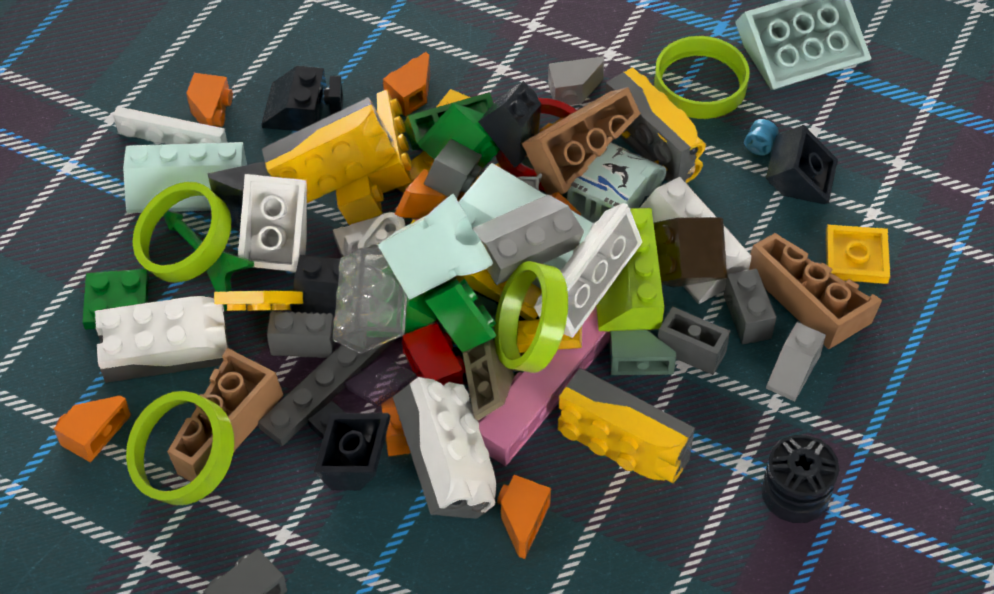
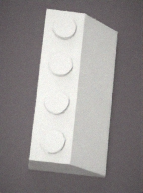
(679, 201)
(597, 264)

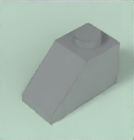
(575, 79)
(796, 361)

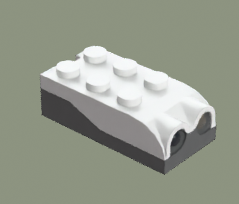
(160, 337)
(447, 448)

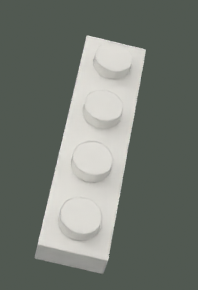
(165, 129)

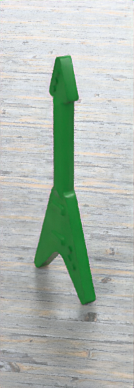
(225, 265)

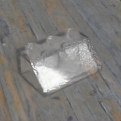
(368, 301)

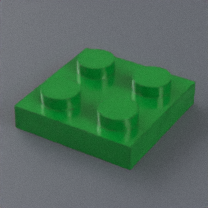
(113, 290)

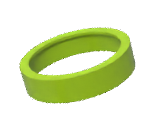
(706, 47)
(205, 254)
(551, 323)
(218, 461)

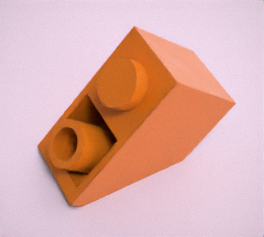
(410, 83)
(209, 98)

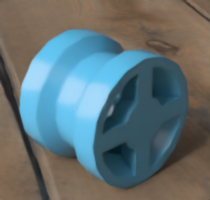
(761, 137)

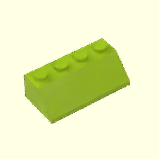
(636, 294)

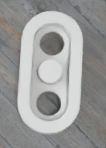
(379, 230)

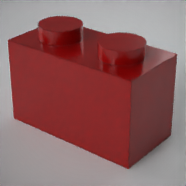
(432, 356)

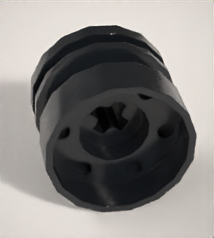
(800, 478)

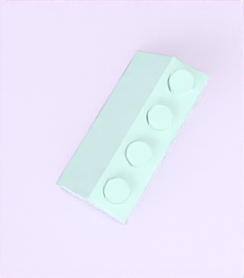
(157, 167)

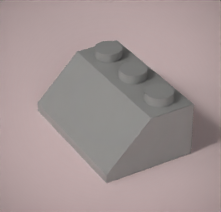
(529, 233)

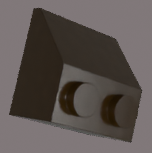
(690, 250)

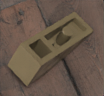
(487, 379)

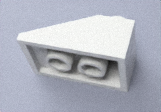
(273, 221)

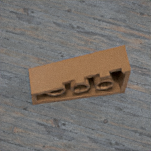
(574, 142)
(812, 291)
(244, 393)

